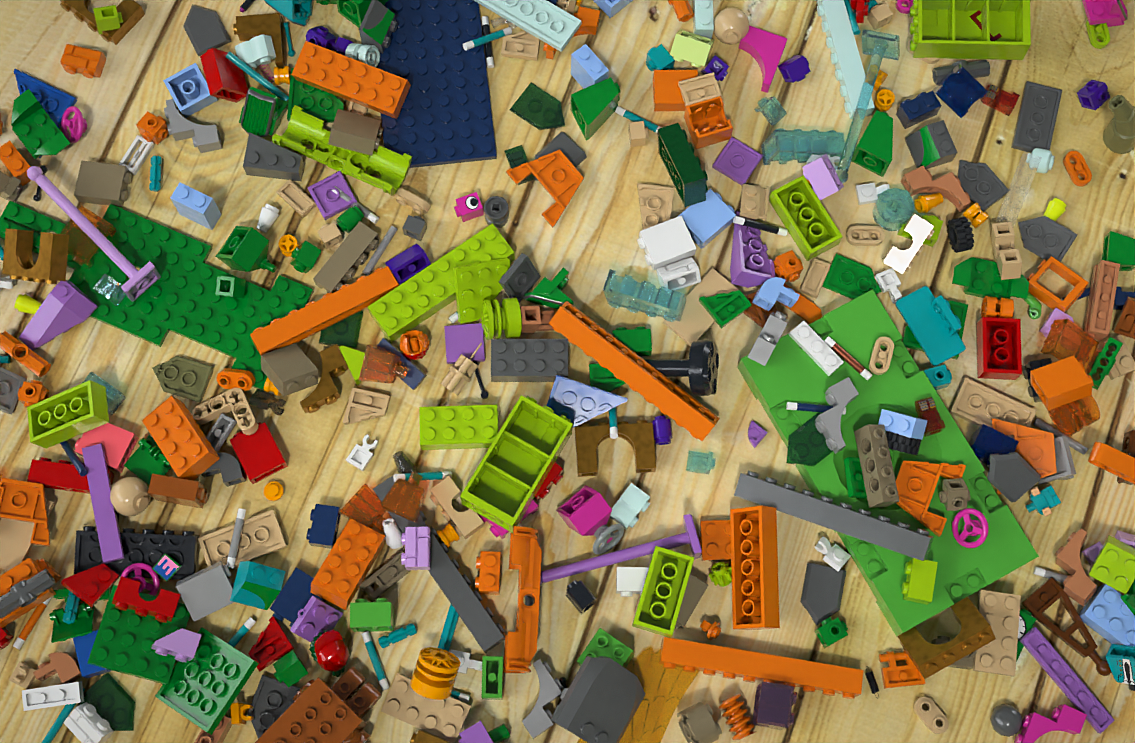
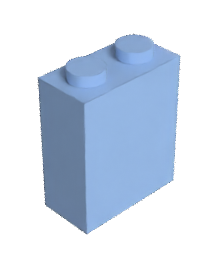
(587, 67)
(195, 206)
(708, 218)

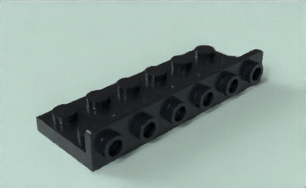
(138, 548)

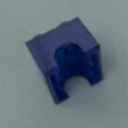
(959, 90)

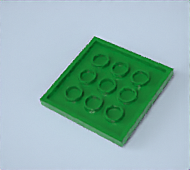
(127, 639)
(208, 683)

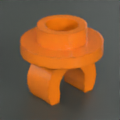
(712, 629)

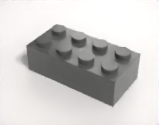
(528, 360)

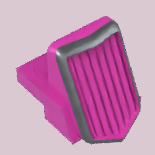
(1105, 11)

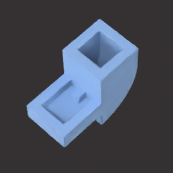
(772, 291)

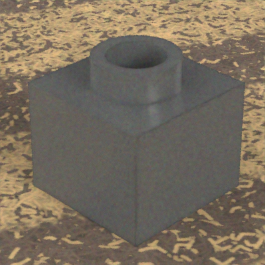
(414, 227)

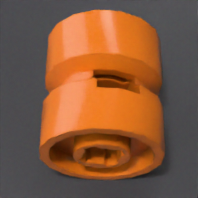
(1004, 307)

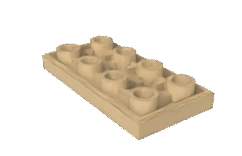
(695, 318)
(16, 539)

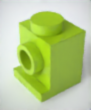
(107, 18)

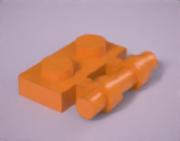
(899, 676)

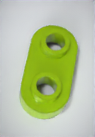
(1098, 32)

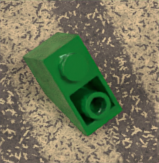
(636, 340)

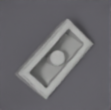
(220, 431)

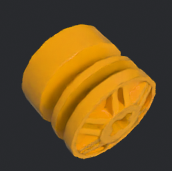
(435, 673)

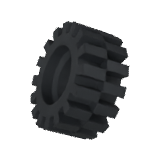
(960, 234)
(903, 443)

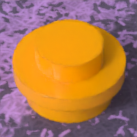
(273, 491)

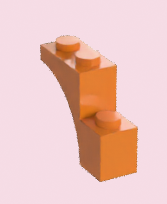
(590, 21)

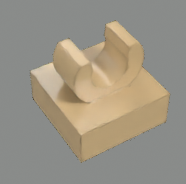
(23, 675)

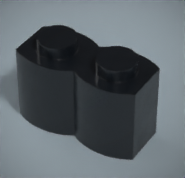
(580, 596)

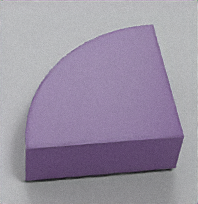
(755, 434)

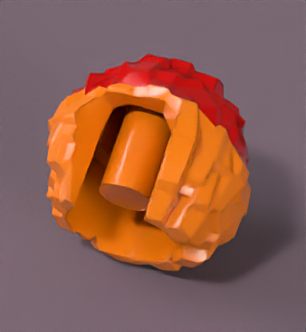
(414, 344)

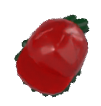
(330, 651)

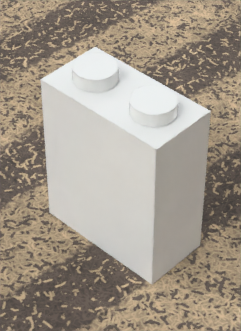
(666, 243)

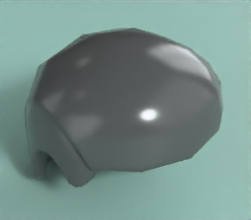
(1006, 720)

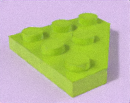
(477, 283)

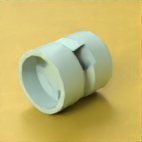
(364, 53)

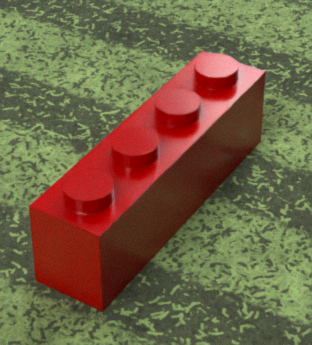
(60, 475)

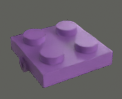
(315, 619)

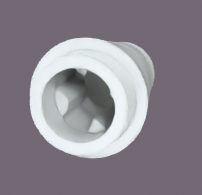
(267, 217)
(392, 533)

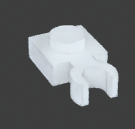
(360, 455)

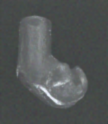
(499, 21)

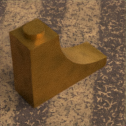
(267, 24)

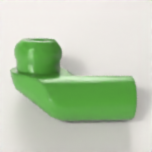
(1034, 306)

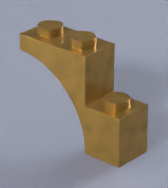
(326, 392)

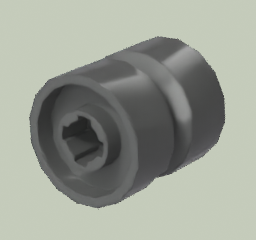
(496, 211)

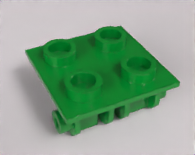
(148, 460)
(82, 626)

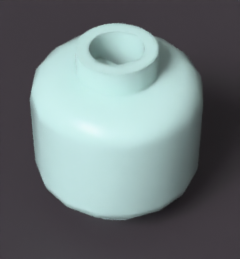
(1047, 160)

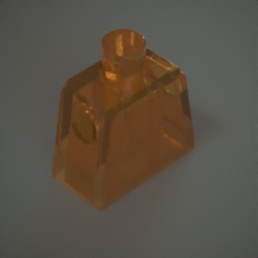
(381, 365)
(405, 498)
(365, 508)

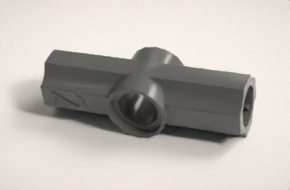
(976, 69)
(25, 592)

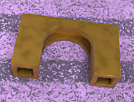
(129, 9)
(50, 263)
(638, 435)
(932, 658)

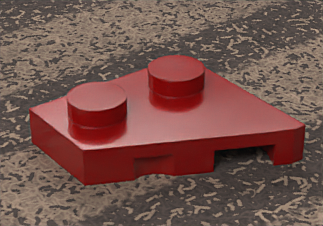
(91, 583)
(271, 645)

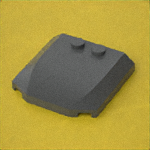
(600, 701)

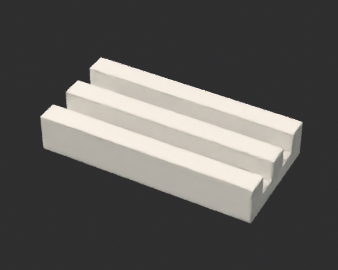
(150, 145)

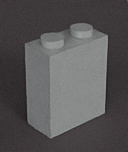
(206, 590)

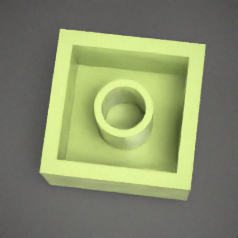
(691, 48)

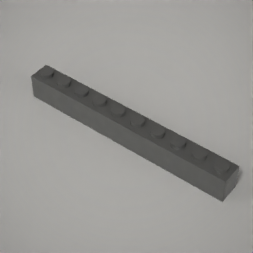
(835, 516)
(452, 583)

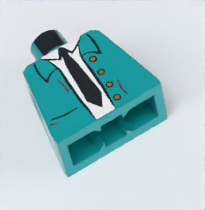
(1122, 664)

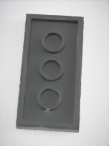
(1036, 117)

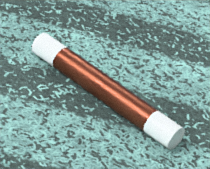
(848, 358)

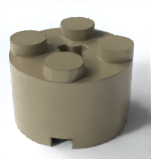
(698, 724)

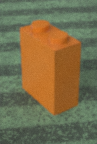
(666, 90)
(1061, 382)

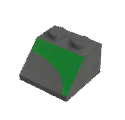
(378, 26)
(931, 145)

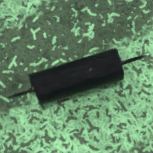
(872, 682)

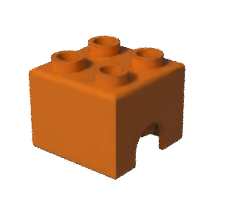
(708, 122)

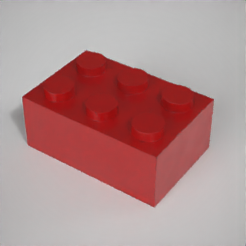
(999, 348)

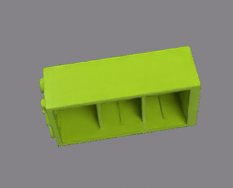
(948, 32)
(517, 463)

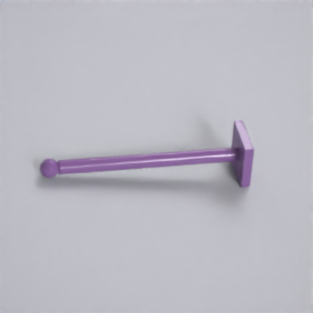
(689, 537)

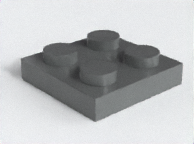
(519, 278)

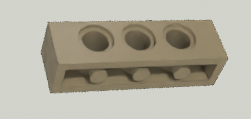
(876, 466)

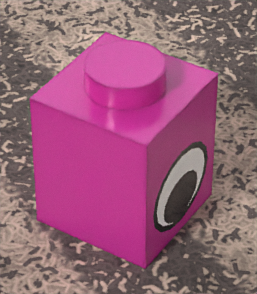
(468, 207)

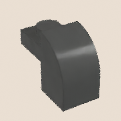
(230, 469)

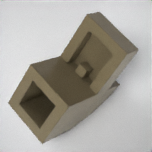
(9, 187)

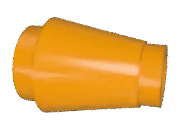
(927, 202)

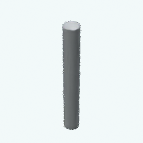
(379, 251)
(1072, 443)

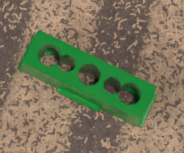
(1102, 356)

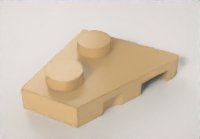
(520, 46)
(365, 406)

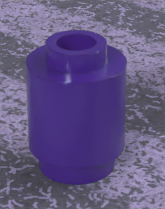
(662, 430)

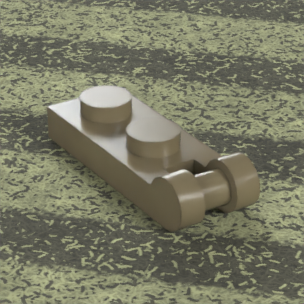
(385, 578)

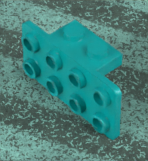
(932, 324)

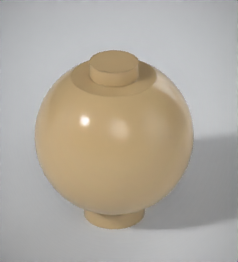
(731, 26)
(129, 496)

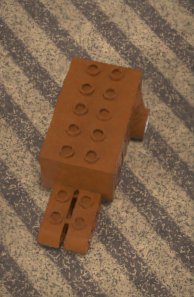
(326, 712)

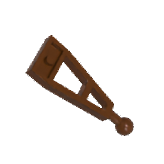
(1042, 599)

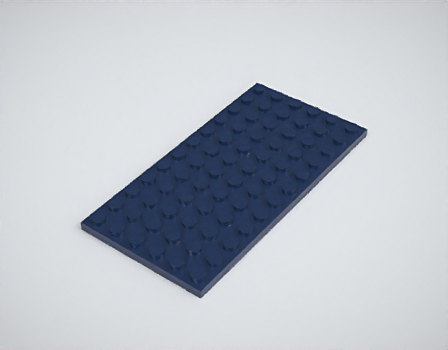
(448, 98)

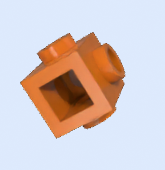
(152, 128)
(788, 266)
(32, 393)

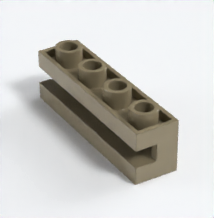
(347, 258)

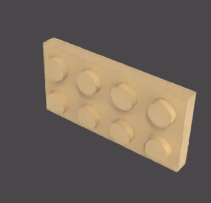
(981, 405)
(258, 538)
(1002, 614)
(438, 717)

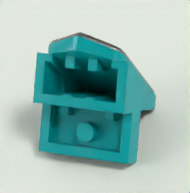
(294, 10)

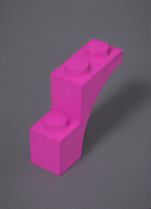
(1064, 719)

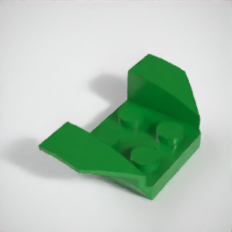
(36, 127)
(983, 279)

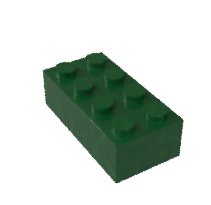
(682, 164)

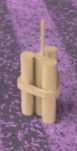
(460, 373)

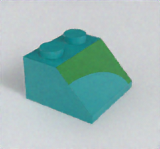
(257, 585)

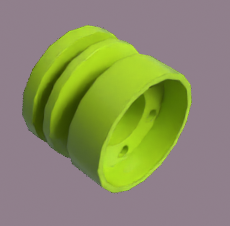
(504, 318)

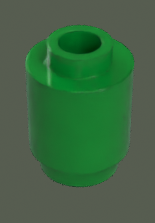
(349, 219)

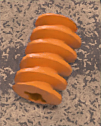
(736, 717)

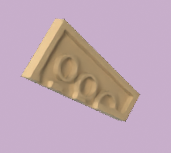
(654, 204)

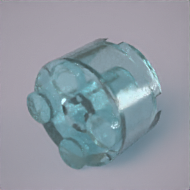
(892, 200)

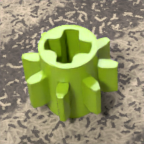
(721, 574)

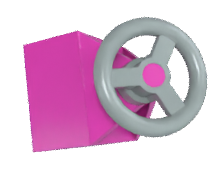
(588, 516)

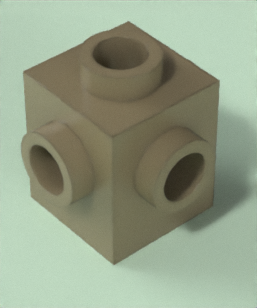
(954, 494)

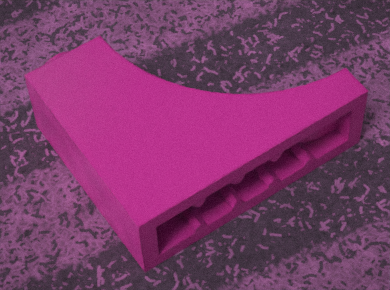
(766, 50)

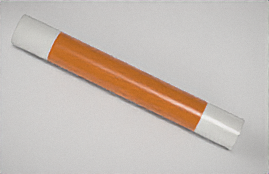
(30, 624)

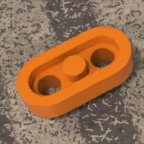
(1080, 168)
(234, 379)

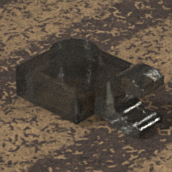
(267, 400)

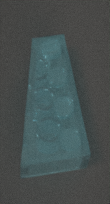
(800, 145)
(643, 297)

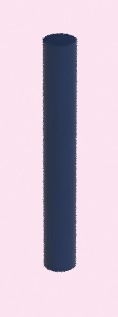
(74, 458)

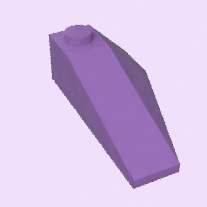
(749, 259)
(57, 314)

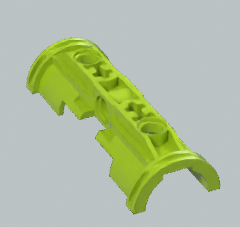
(307, 129)

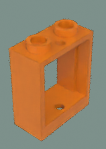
(1047, 297)

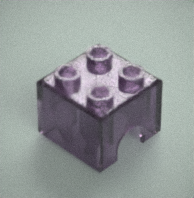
(774, 706)

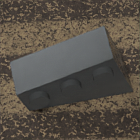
(271, 160)

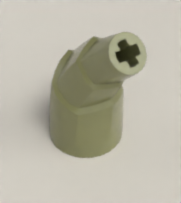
(1120, 133)

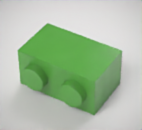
(492, 677)

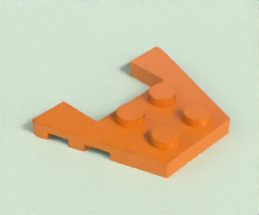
(556, 176)
(1034, 446)
(916, 487)
(26, 503)

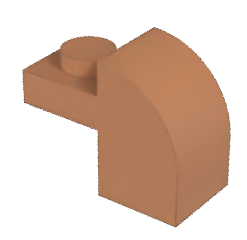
(535, 320)
(61, 663)

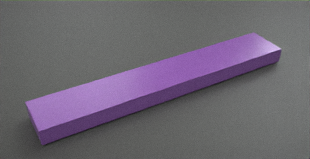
(103, 509)
(1066, 679)

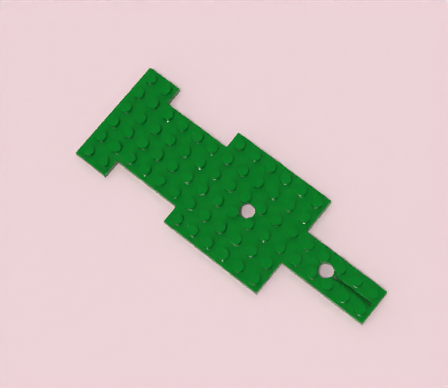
(183, 296)

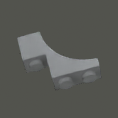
(204, 136)
(768, 338)
(829, 421)
(540, 719)

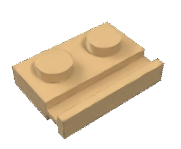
(699, 89)
(754, 202)
(1124, 360)

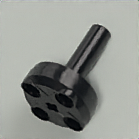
(700, 367)

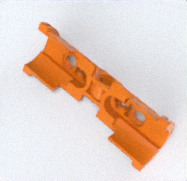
(525, 557)

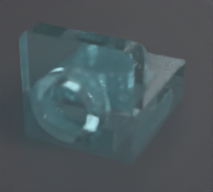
(771, 109)
(110, 289)
(700, 462)

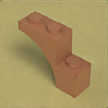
(920, 182)
(1078, 584)

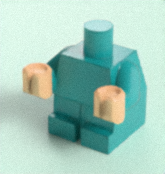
(1043, 500)

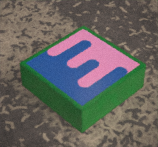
(166, 567)

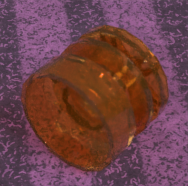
(1074, 415)

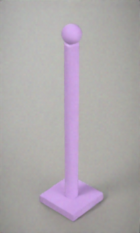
(139, 280)

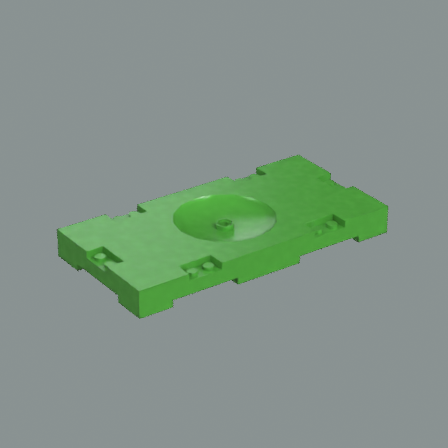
(798, 379)

